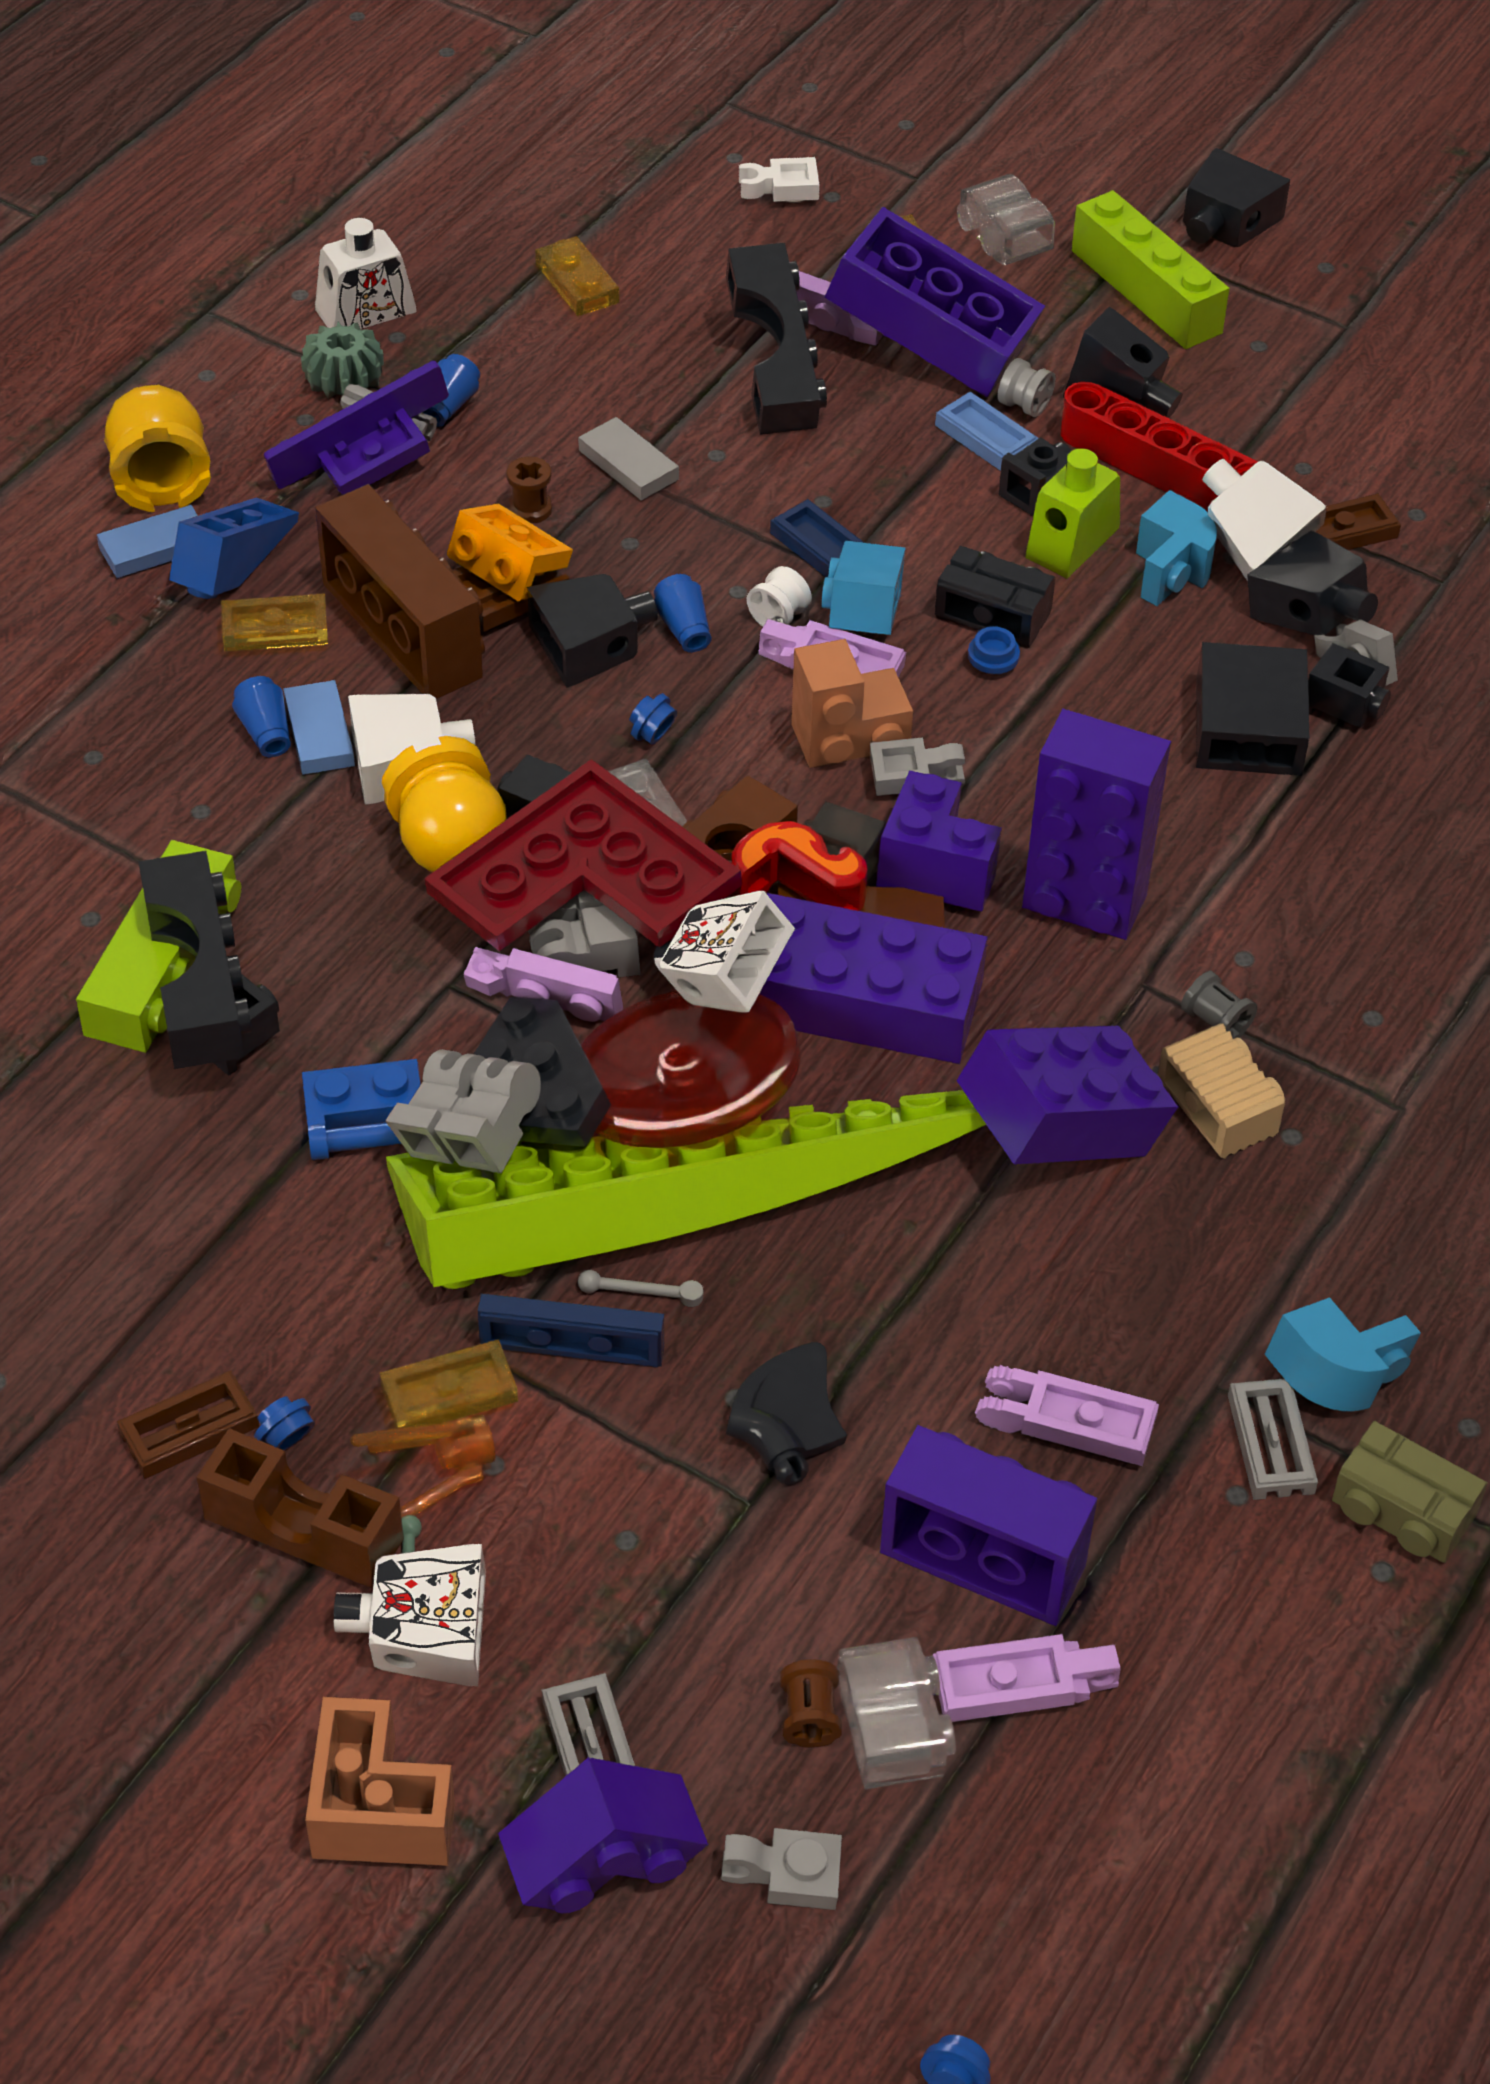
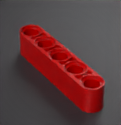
(1144, 442)

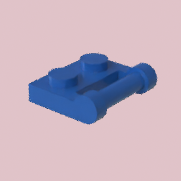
(356, 1098)

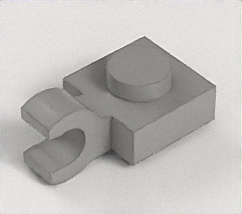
(1364, 640)
(895, 758)
(798, 1866)

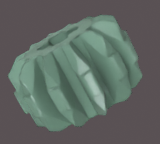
(341, 358)

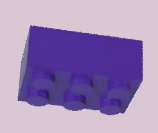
(1066, 1093)
(987, 1524)

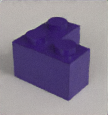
(934, 849)
(598, 1826)

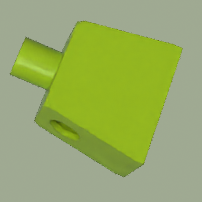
(1074, 514)

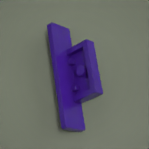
(364, 438)

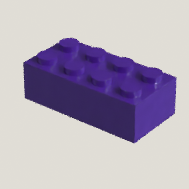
(934, 301)
(1094, 823)
(877, 979)

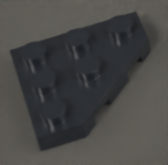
(570, 1092)

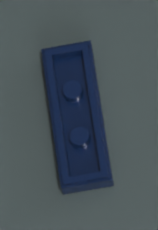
(572, 1330)

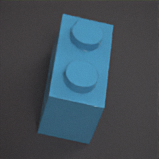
(864, 587)

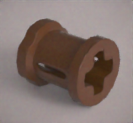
(529, 488)
(810, 1703)

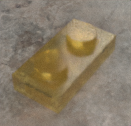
(577, 276)
(274, 622)
(449, 1386)

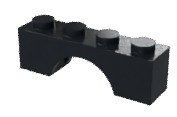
(764, 291)
(200, 1004)

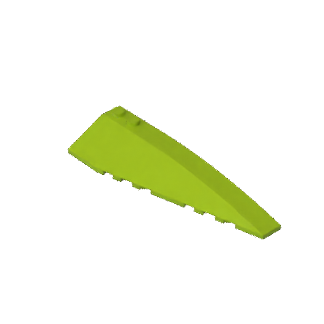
(612, 1196)

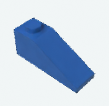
(227, 545)

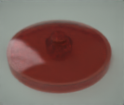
(690, 1069)

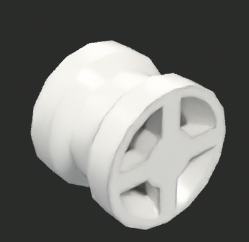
(780, 596)

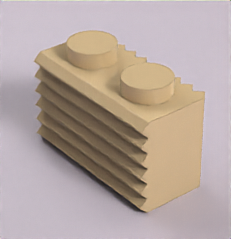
(1222, 1089)

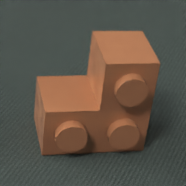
(840, 708)
(367, 1803)

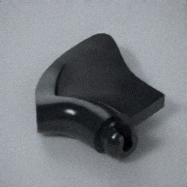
(787, 1412)

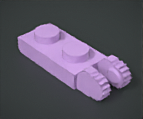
(1069, 1413)

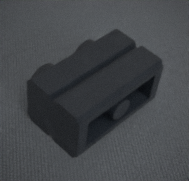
(994, 593)

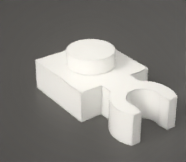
(785, 178)

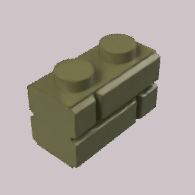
(1408, 1492)

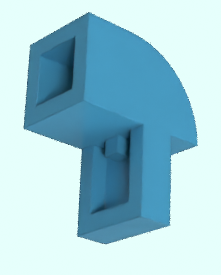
(1177, 546)
(1335, 1362)

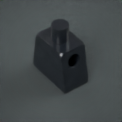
(1233, 200)
(1125, 362)
(1311, 587)
(587, 624)

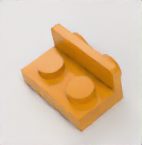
(505, 549)

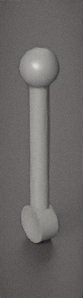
(689, 1293)

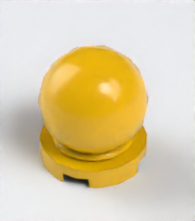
(156, 448)
(441, 799)

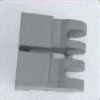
(587, 936)
(467, 1110)

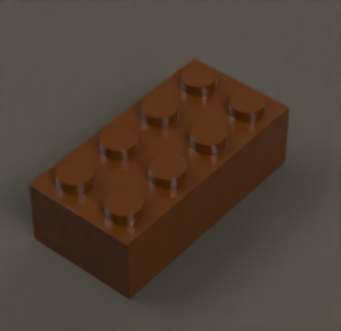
(400, 591)

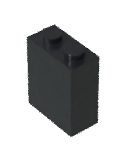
(1252, 708)

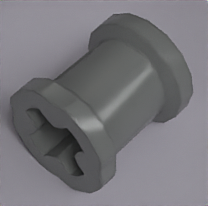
(1218, 1005)

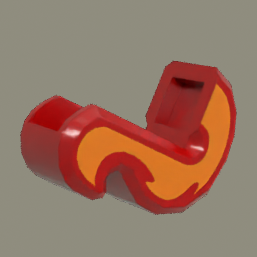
(802, 863)

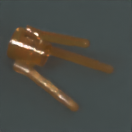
(458, 1444)

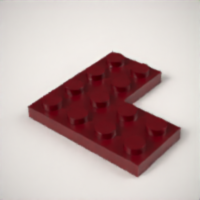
(577, 838)

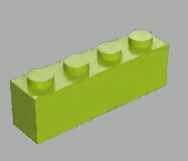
(1150, 269)
(123, 992)

